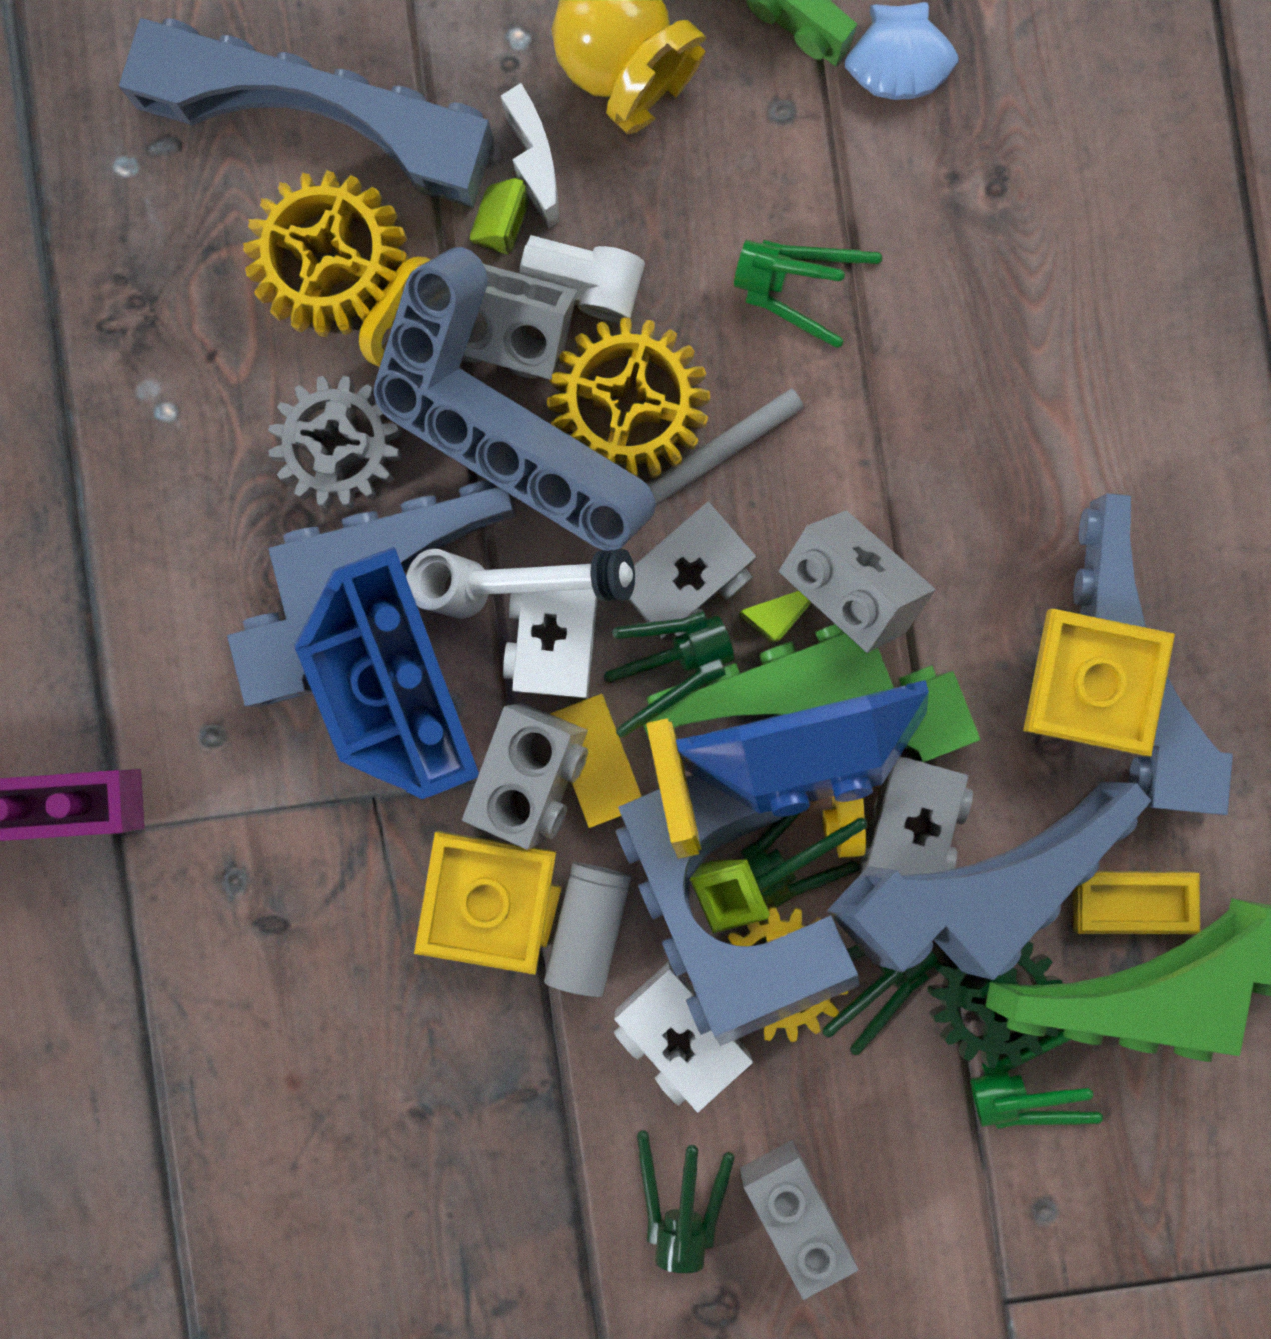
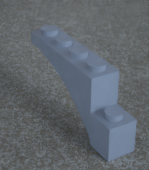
(265, 649)
(1184, 764)
(990, 907)

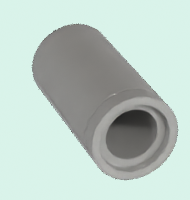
(587, 930)

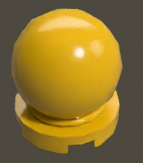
(626, 54)

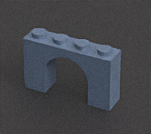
(734, 985)

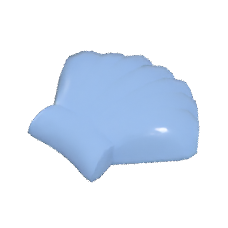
(901, 53)

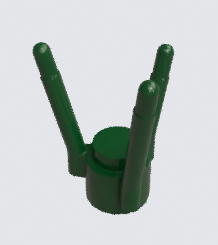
(701, 647)
(776, 875)
(908, 981)
(682, 1235)

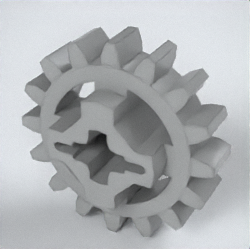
(332, 468)

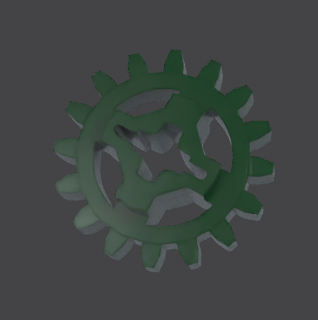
(992, 1028)

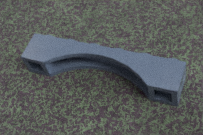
(198, 77)

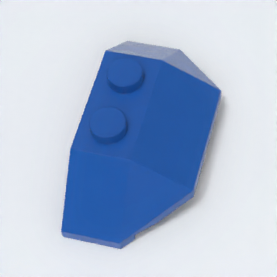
(382, 680)
(810, 752)

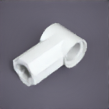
(603, 277)

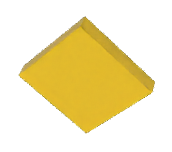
(1099, 682)
(485, 902)

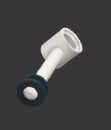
(609, 576)

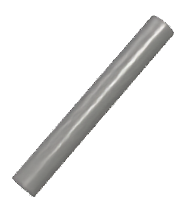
(725, 445)

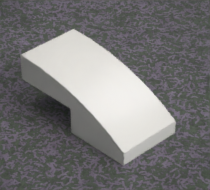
(536, 163)

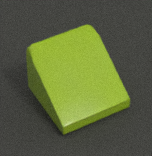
(500, 216)
(776, 616)
(728, 894)

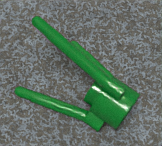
(765, 269)
(1004, 1099)

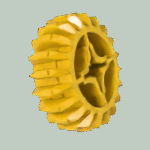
(282, 232)
(642, 350)

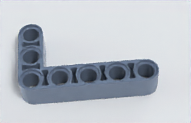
(485, 430)

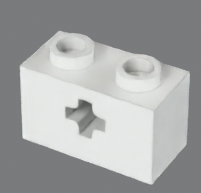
(568, 666)
(687, 1075)

